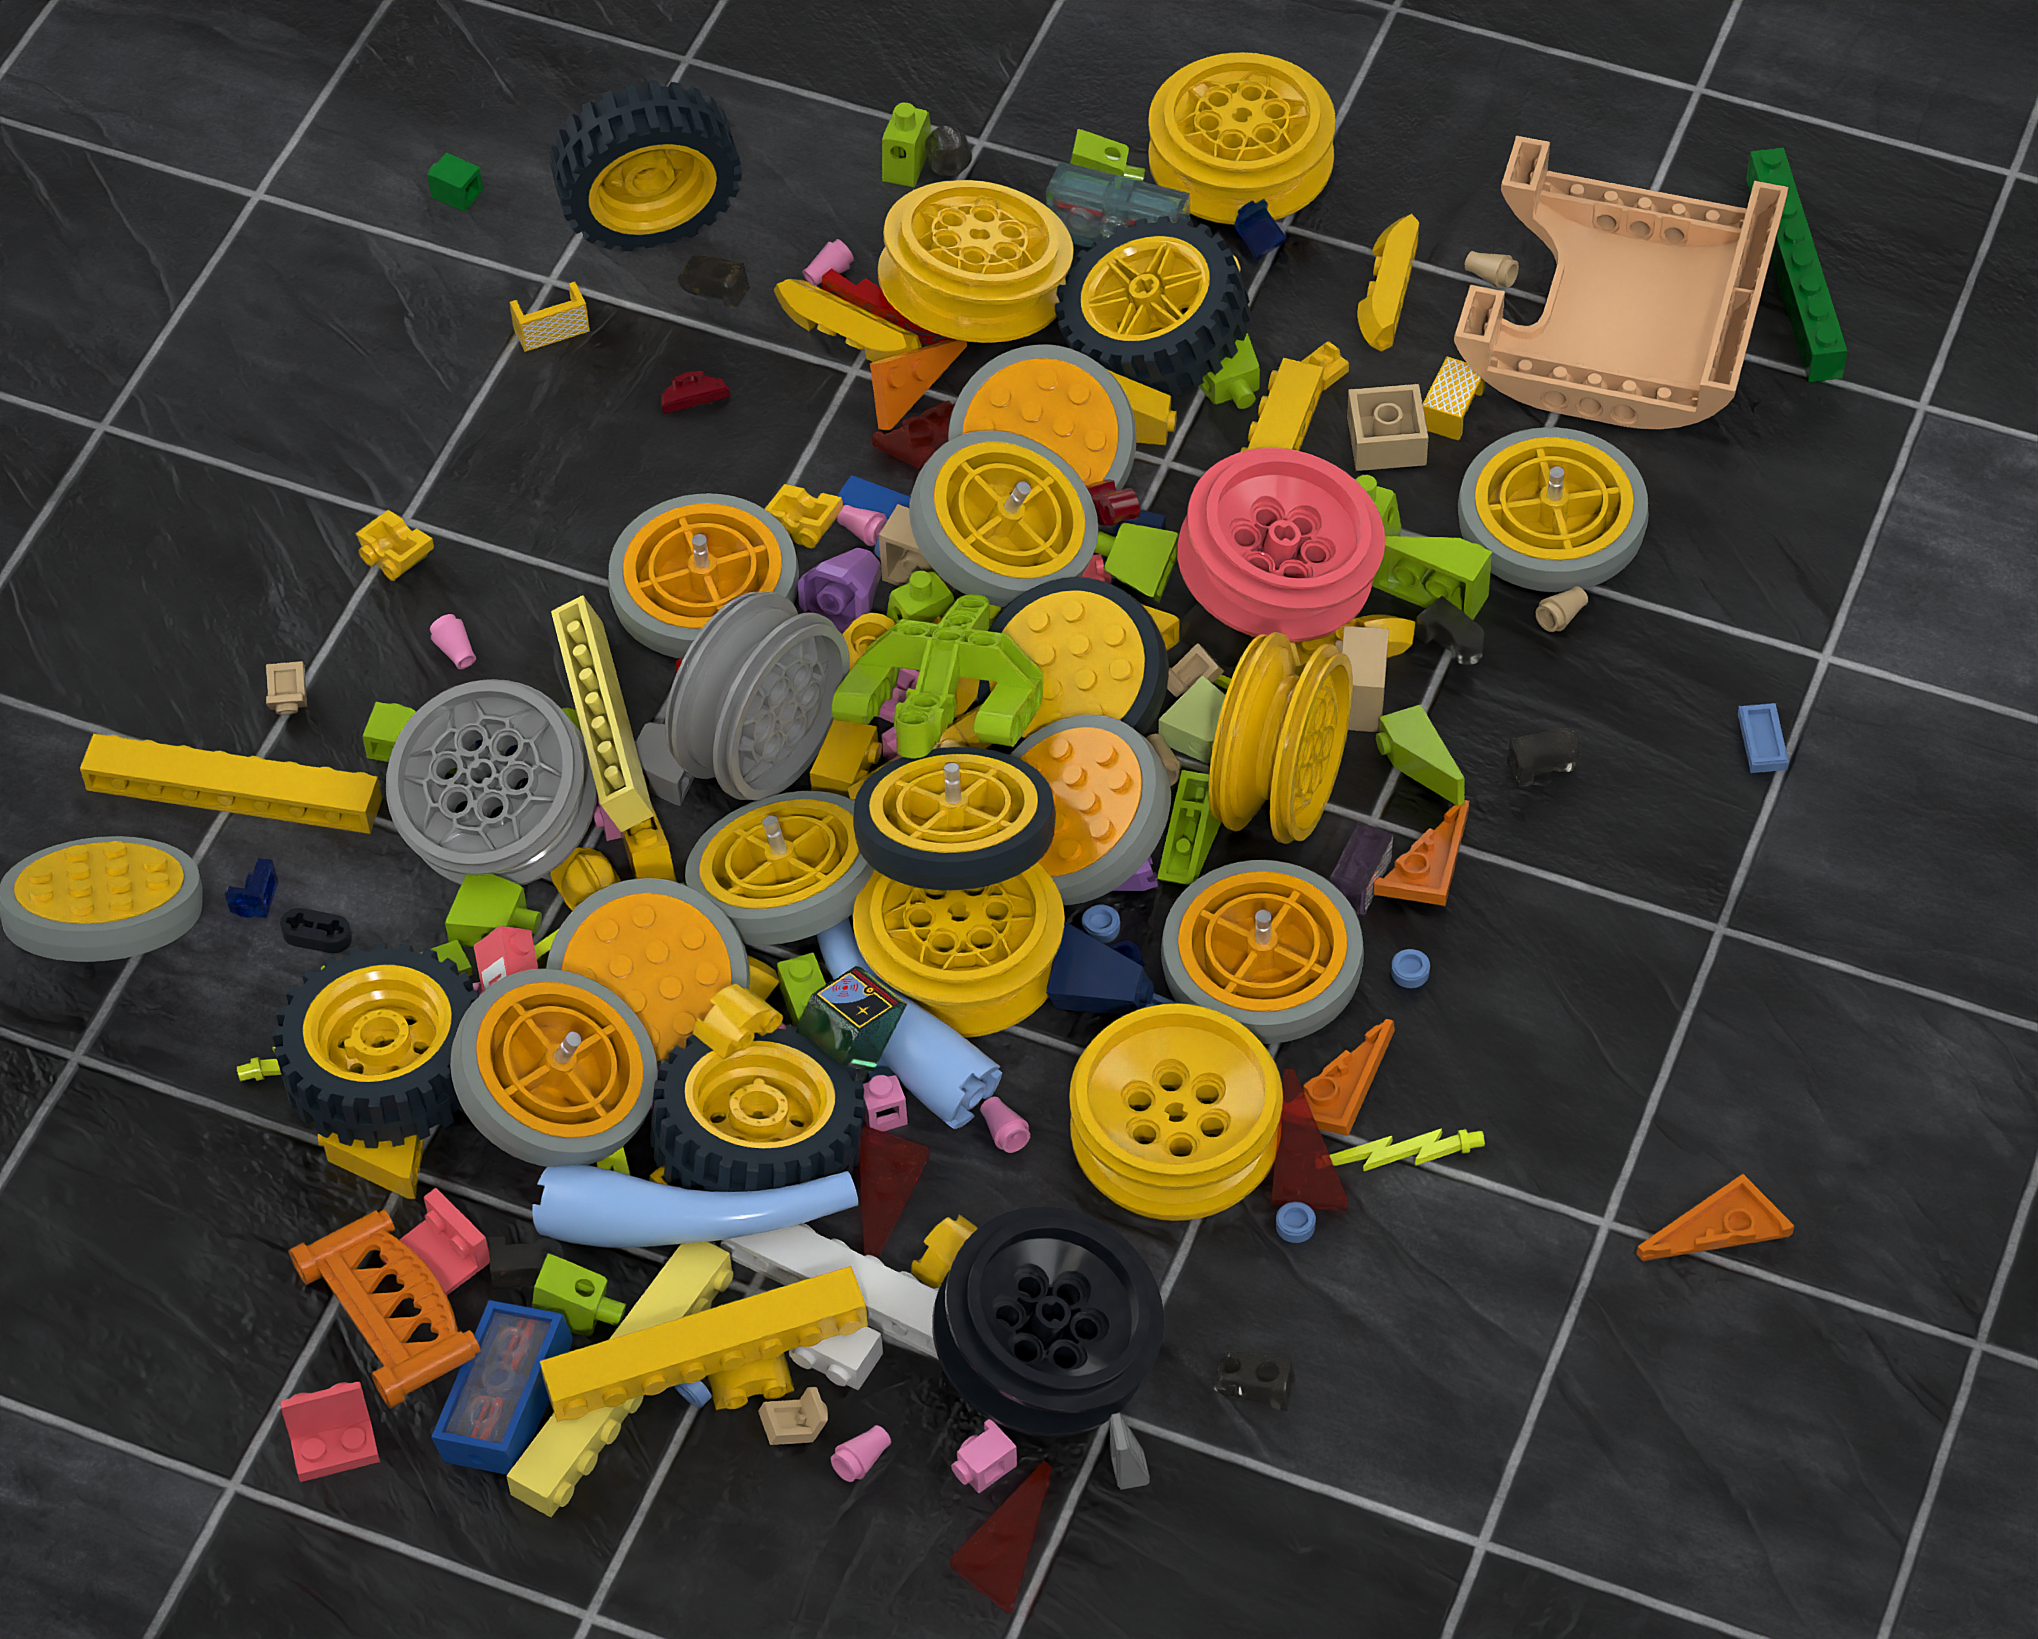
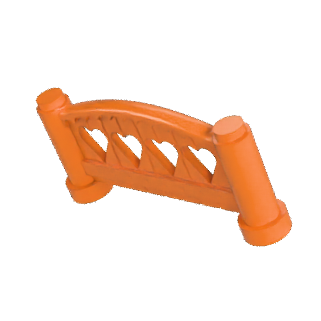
(404, 1364)

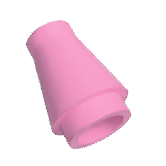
(834, 256)
(862, 523)
(452, 639)
(1006, 1127)
(859, 1454)

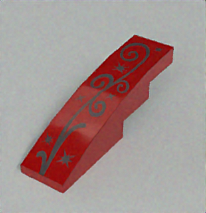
(872, 299)

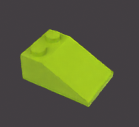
(1436, 567)

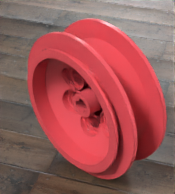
(1280, 544)

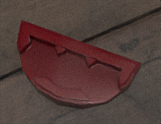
(692, 390)

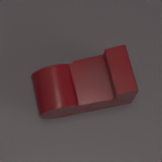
(1113, 505)

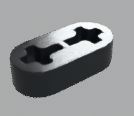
(316, 930)

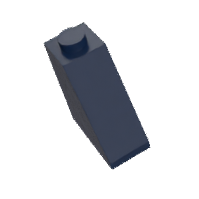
(1096, 977)

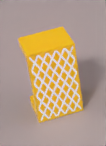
(551, 323)
(1451, 398)

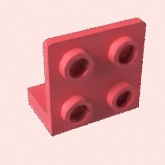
(448, 1243)
(330, 1430)

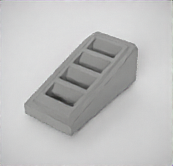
(1126, 1455)

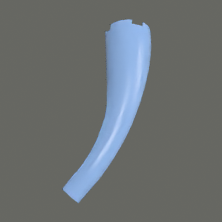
(923, 1051)
(620, 1210)

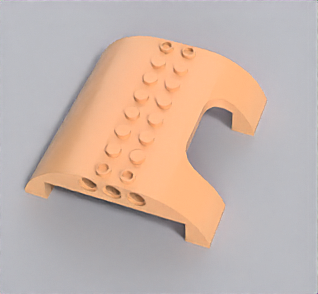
(1642, 304)

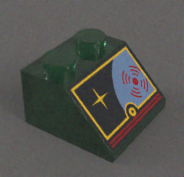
(852, 1019)

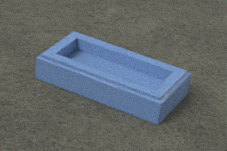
(1763, 738)

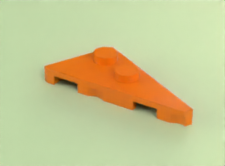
(907, 376)
(1428, 867)
(1344, 1083)
(1726, 1219)

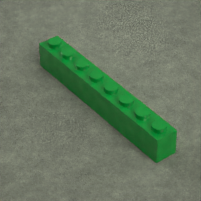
(1801, 275)

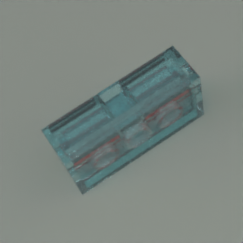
(1097, 202)

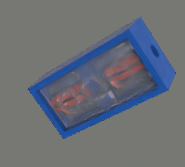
(501, 1390)

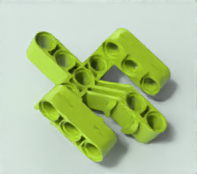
(943, 654)

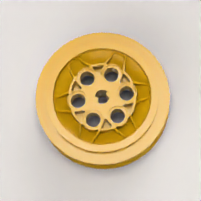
(1242, 134)
(974, 261)
(964, 954)

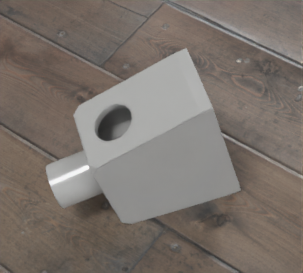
(660, 769)

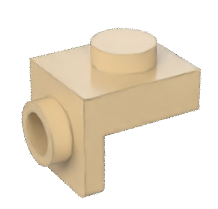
(1191, 668)
(286, 687)
(794, 1419)

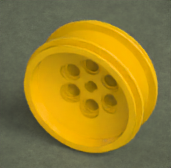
(1280, 737)
(1204, 1060)

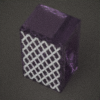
(1361, 863)

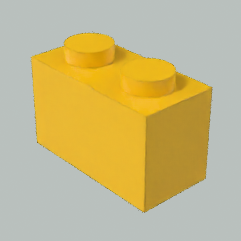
(845, 757)

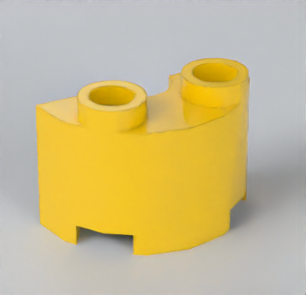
(804, 515)
(393, 545)
(735, 1019)
(943, 1247)
(761, 1376)

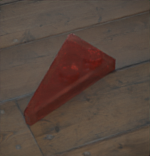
(918, 436)
(1302, 1160)
(887, 1178)
(999, 1549)

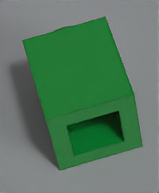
(455, 182)

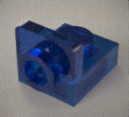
(1258, 228)
(258, 891)

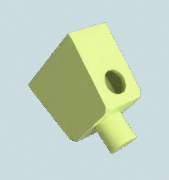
(1193, 720)

